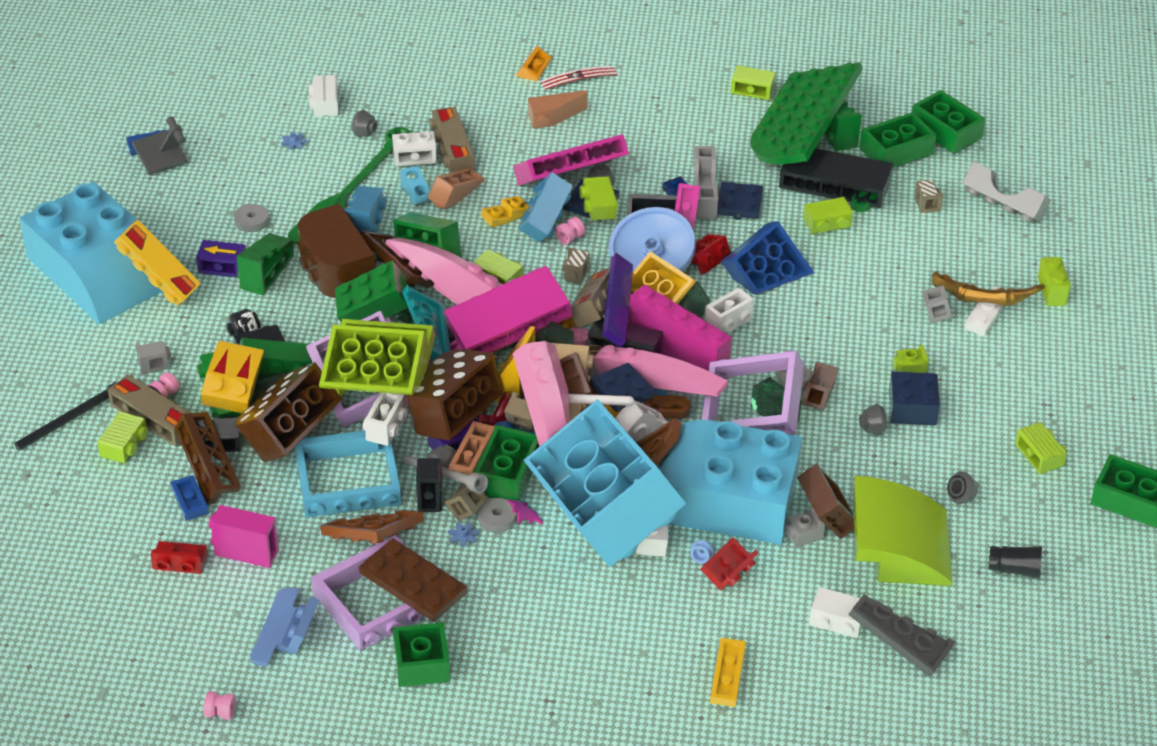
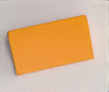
(534, 64)

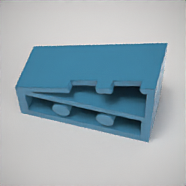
(545, 207)
(366, 208)

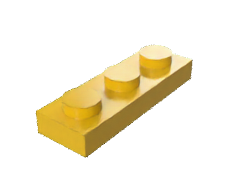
(727, 672)

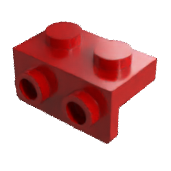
(727, 563)

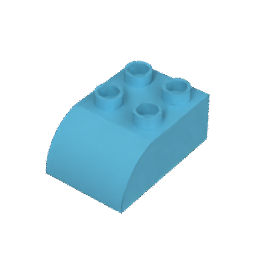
(77, 251)
(734, 478)
(605, 483)

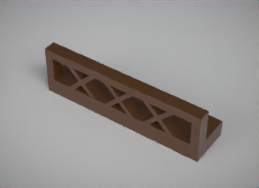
(198, 456)

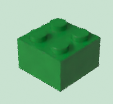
(421, 654)

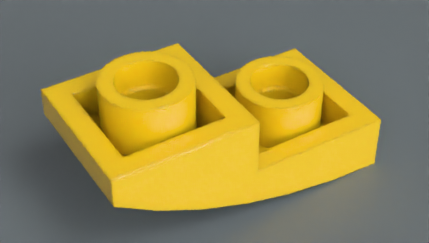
(509, 210)

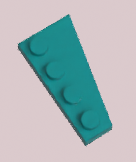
(429, 312)

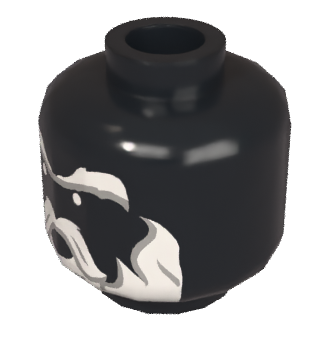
(242, 322)

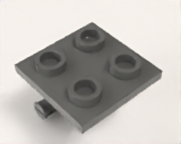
(162, 149)

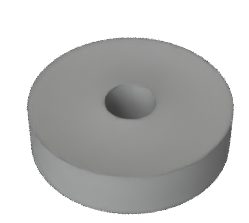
(251, 218)
(496, 515)

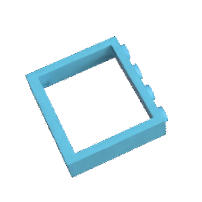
(348, 500)

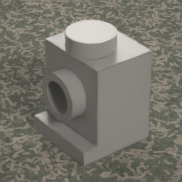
(937, 304)
(153, 357)
(805, 528)

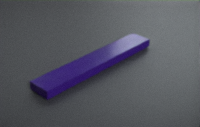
(618, 300)

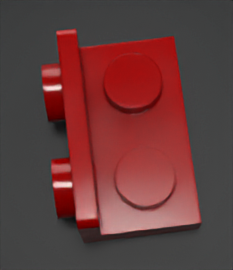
(710, 252)
(179, 557)

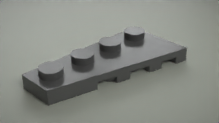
(912, 642)

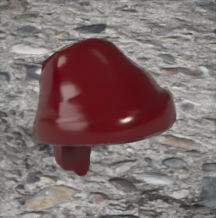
(499, 414)

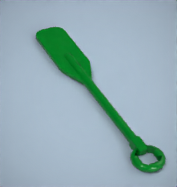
(341, 197)

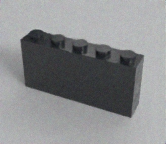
(838, 176)

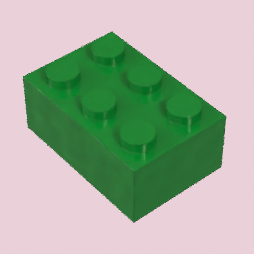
(950, 120)
(898, 140)
(372, 293)
(504, 462)
(1127, 490)

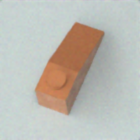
(553, 109)
(453, 187)
(471, 448)

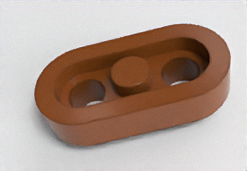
(670, 406)

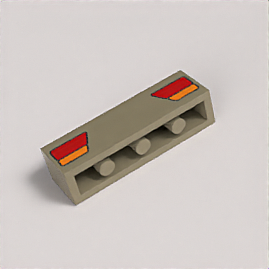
(451, 139)
(591, 300)
(137, 399)

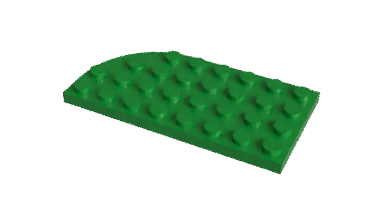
(802, 113)

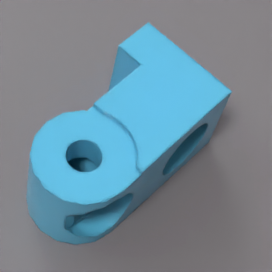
(416, 187)

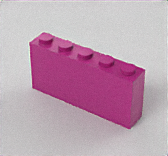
(570, 159)
(508, 311)
(684, 333)

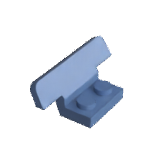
(283, 626)

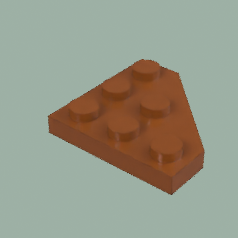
(660, 441)
(372, 526)

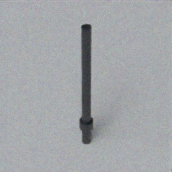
(63, 419)

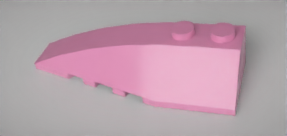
(450, 273)
(662, 370)
(543, 388)

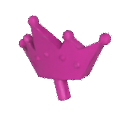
(524, 512)

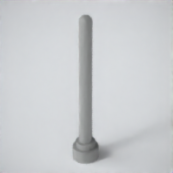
(475, 482)

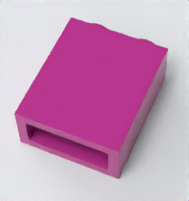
(244, 536)

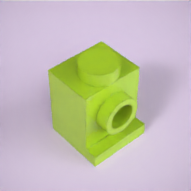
(911, 360)

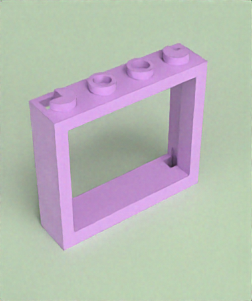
(760, 364)
(361, 409)
(345, 573)

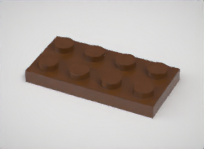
(377, 244)
(413, 579)

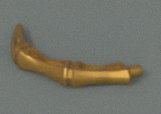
(971, 293)

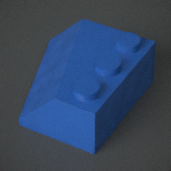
(766, 260)

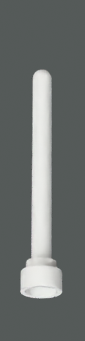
(604, 399)

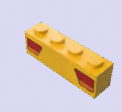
(156, 262)

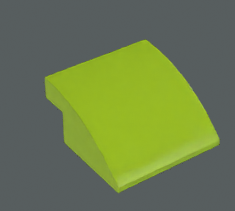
(377, 356)
(901, 533)

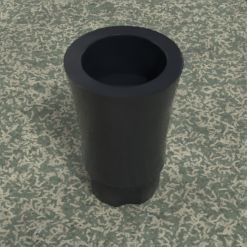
(1016, 560)

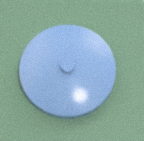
(656, 231)

